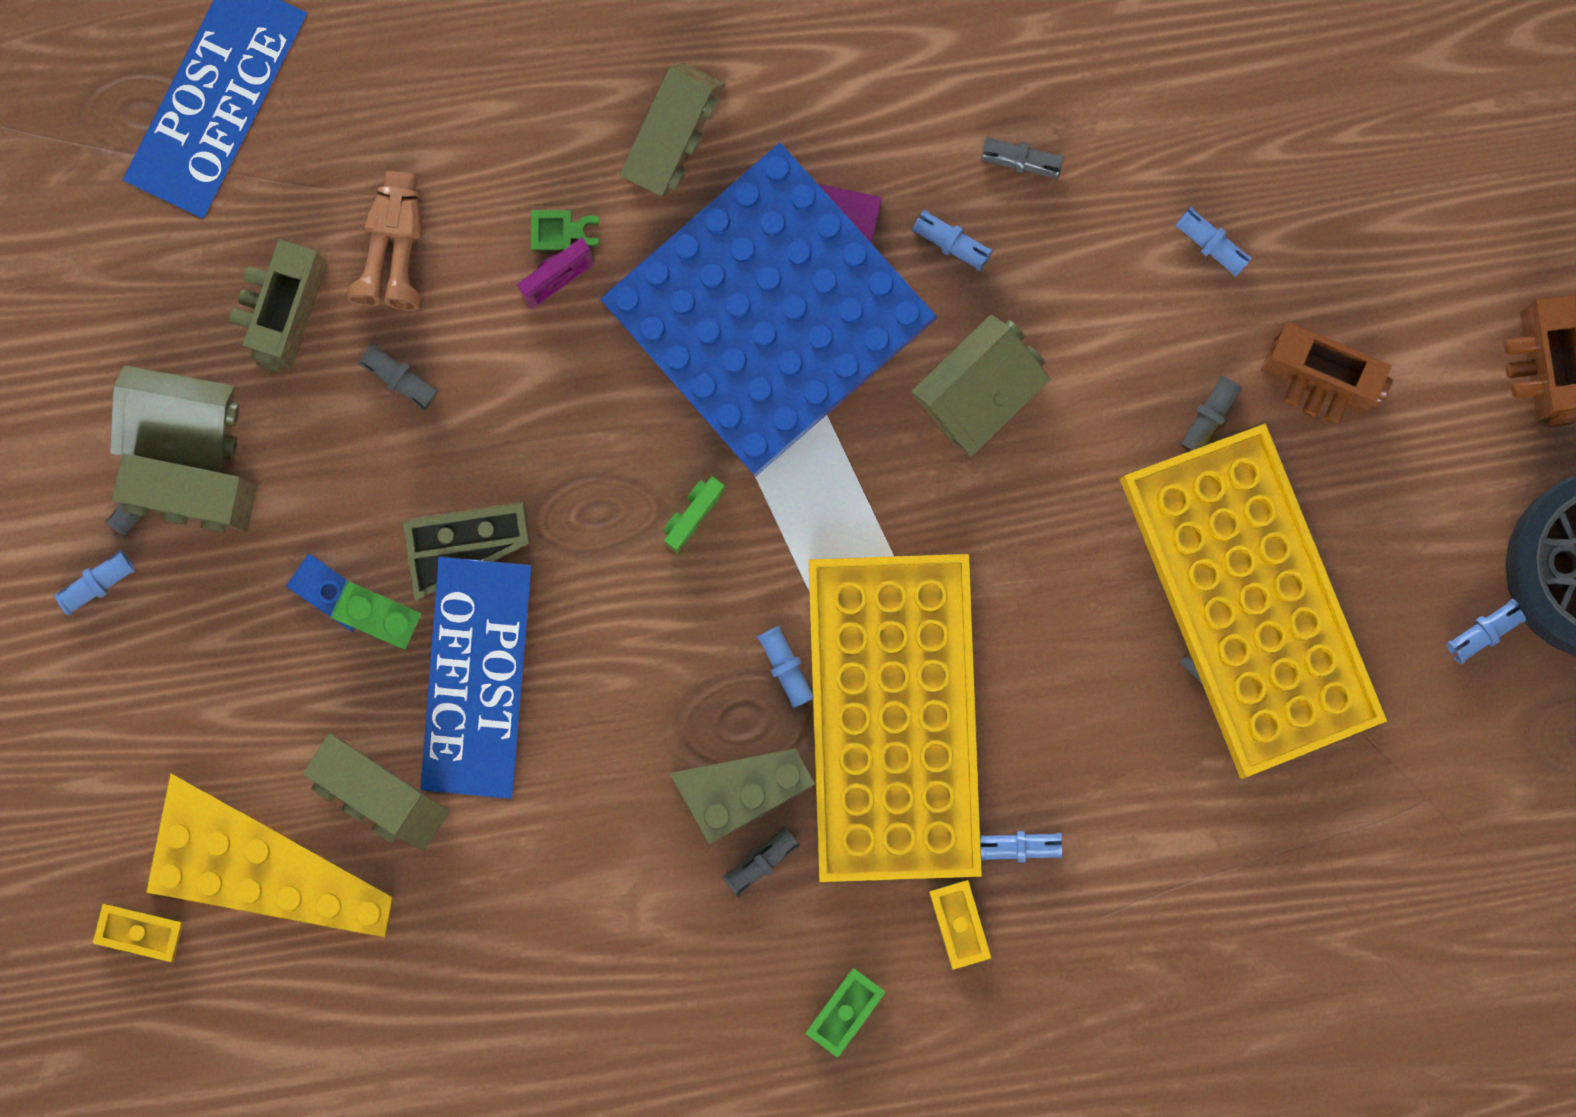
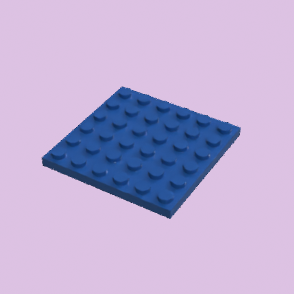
(768, 309)

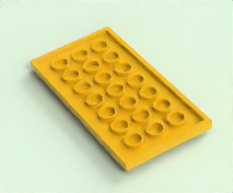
(1253, 600)
(894, 718)

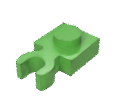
(554, 230)

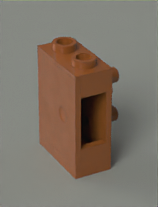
(1550, 361)
(1327, 371)

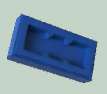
(318, 585)

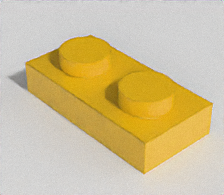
(960, 924)
(138, 932)

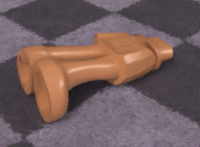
(394, 219)

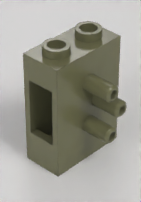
(282, 305)
(982, 384)
(173, 419)

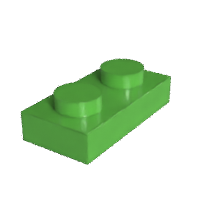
(702, 500)
(375, 615)
(845, 1012)

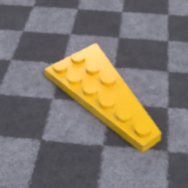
(235, 862)

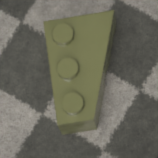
(672, 129)
(184, 493)
(463, 534)
(741, 790)
(374, 793)

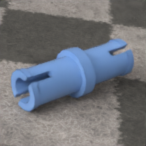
(952, 240)
(1213, 241)
(94, 582)
(1486, 631)
(786, 666)
(1021, 846)

